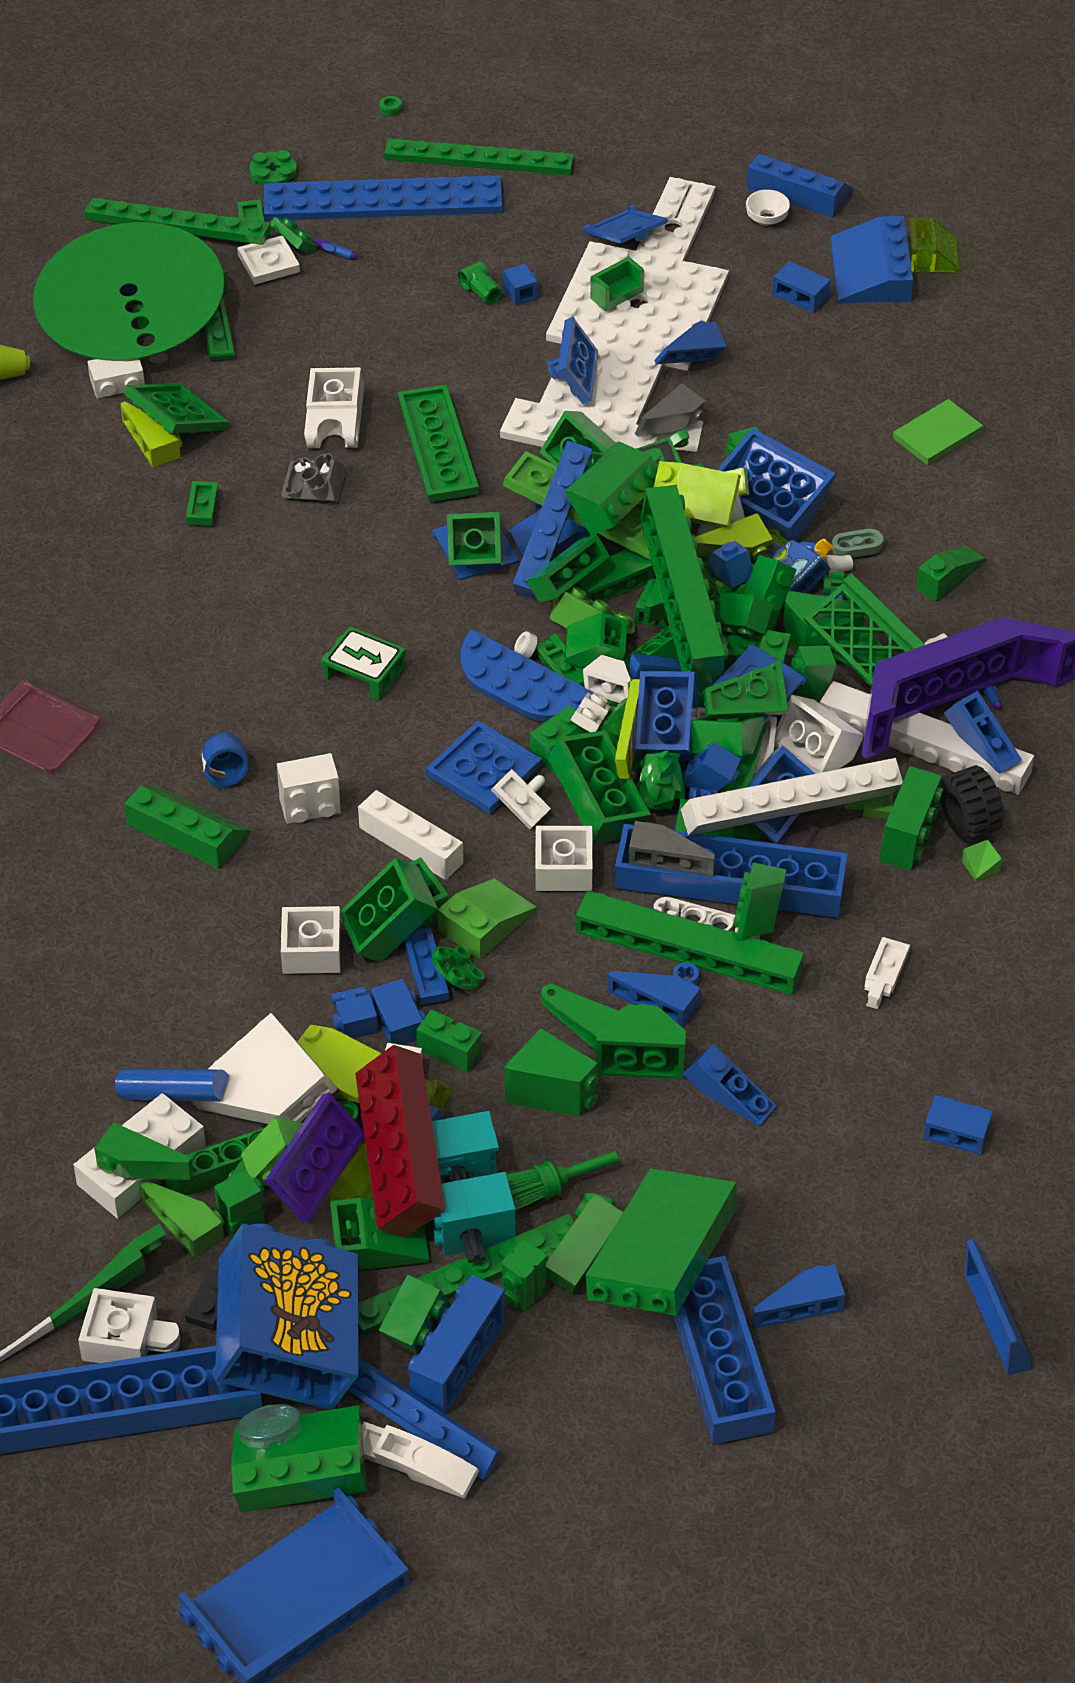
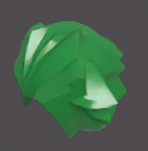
(660, 780)

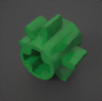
(833, 583)

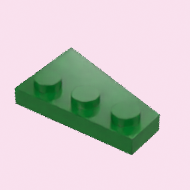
(752, 694)

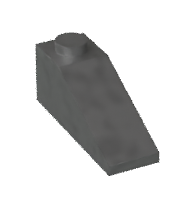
(672, 413)
(664, 849)

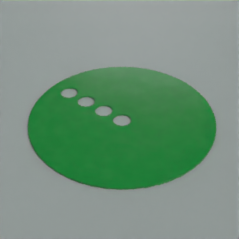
(81, 285)

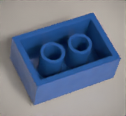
(665, 713)

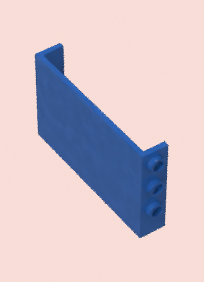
(296, 1594)

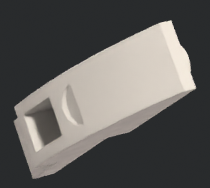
(418, 1459)

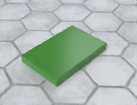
(937, 432)

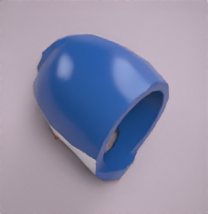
(224, 755)

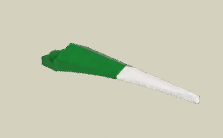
(118, 1272)

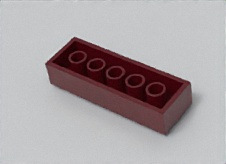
(399, 1141)

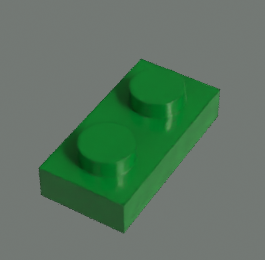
(298, 238)
(202, 503)

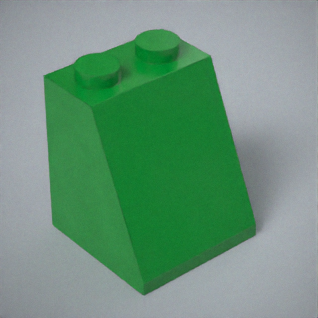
(551, 1077)

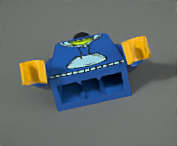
(804, 558)

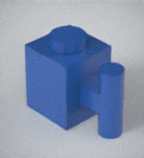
(354, 1013)

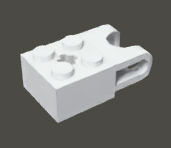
(334, 405)

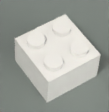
(308, 788)
(563, 858)
(311, 940)

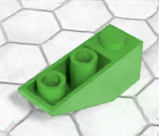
(575, 606)

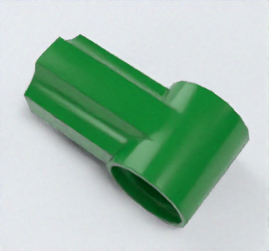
(478, 280)

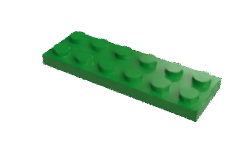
(437, 443)

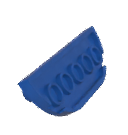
(517, 679)

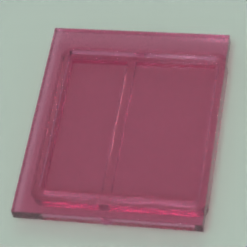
(42, 726)

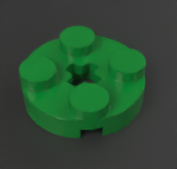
(262, 164)

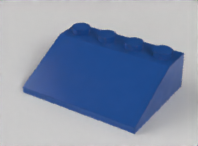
(873, 262)
(781, 483)

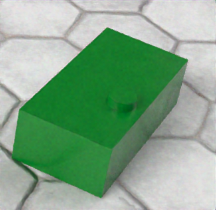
(592, 784)

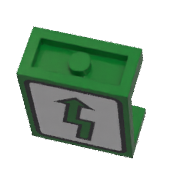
(366, 659)

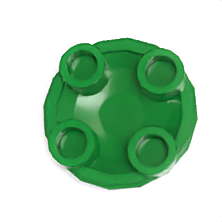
(457, 967)

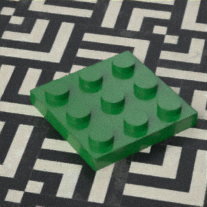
(176, 408)

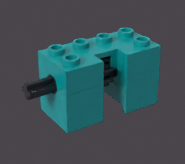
(475, 1195)

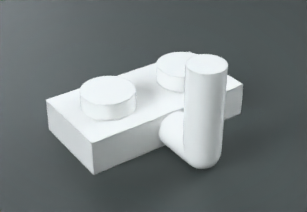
(522, 797)

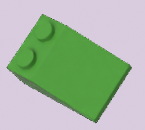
(483, 916)

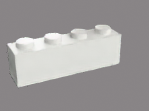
(410, 834)

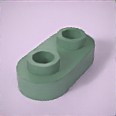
(858, 543)

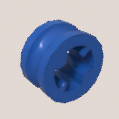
(687, 969)

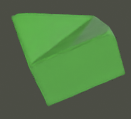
(981, 860)

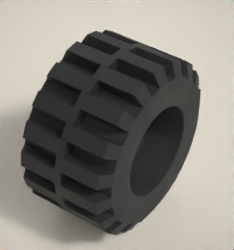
(972, 803)

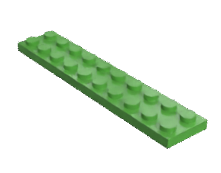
(532, 479)

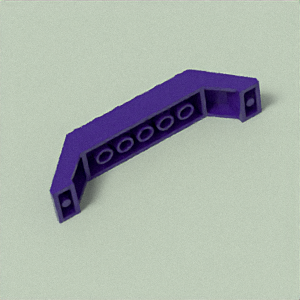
(963, 666)

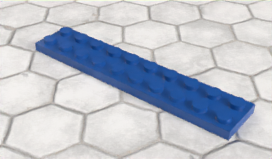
(383, 198)

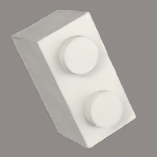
(113, 376)

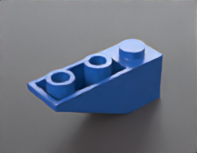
(725, 1083)

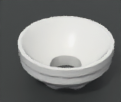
(767, 202)

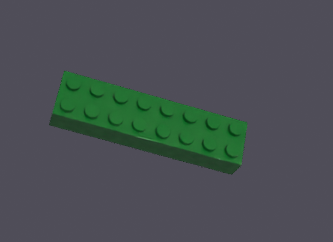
(682, 584)

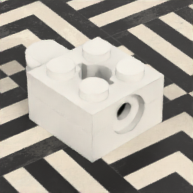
(132, 1319)

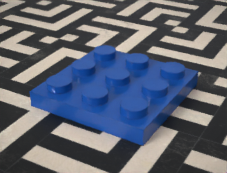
(479, 763)

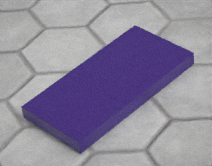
(315, 1157)

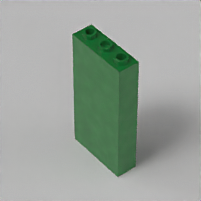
(662, 1241)

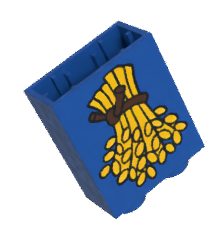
(287, 1316)

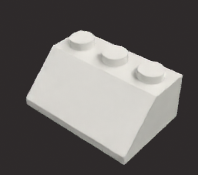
(816, 735)

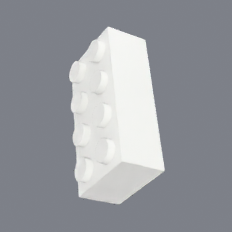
(159, 1121)

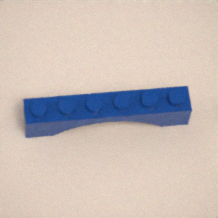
(552, 517)

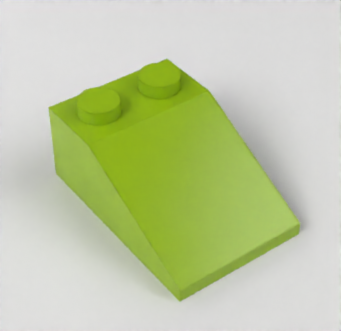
(706, 491)
(337, 1058)

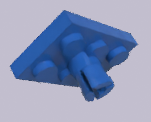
(576, 361)

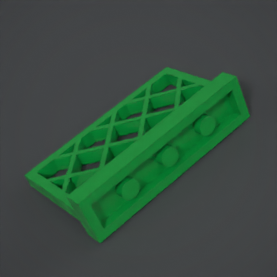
(876, 613)

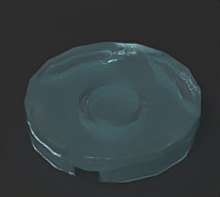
(269, 1425)

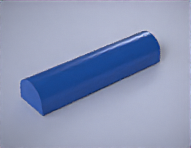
(173, 1083)

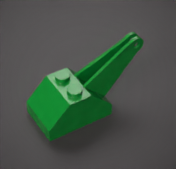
(799, 605)
(628, 1041)

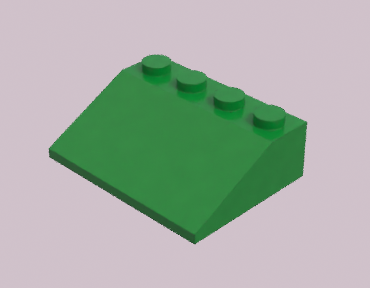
(306, 1468)

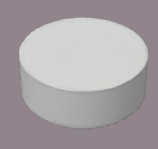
(526, 644)

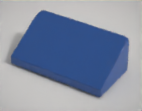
(651, 663)

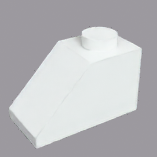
(607, 678)

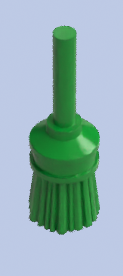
(546, 1180)

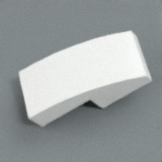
(591, 712)

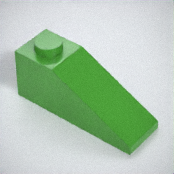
(185, 1217)

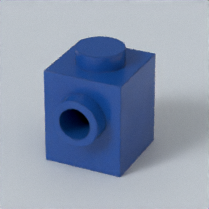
(520, 284)

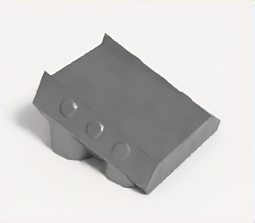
(314, 479)

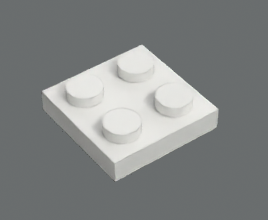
(268, 260)

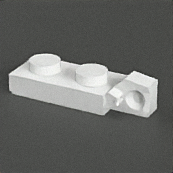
(885, 970)

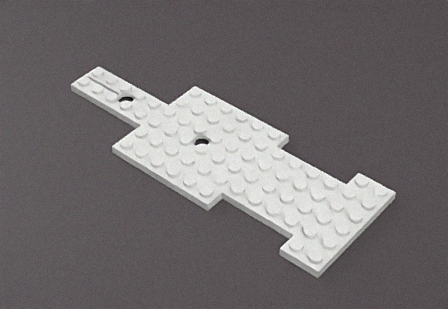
(626, 336)

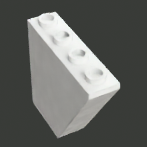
(268, 1077)

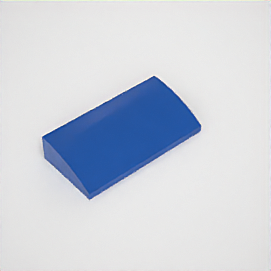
(995, 1310)

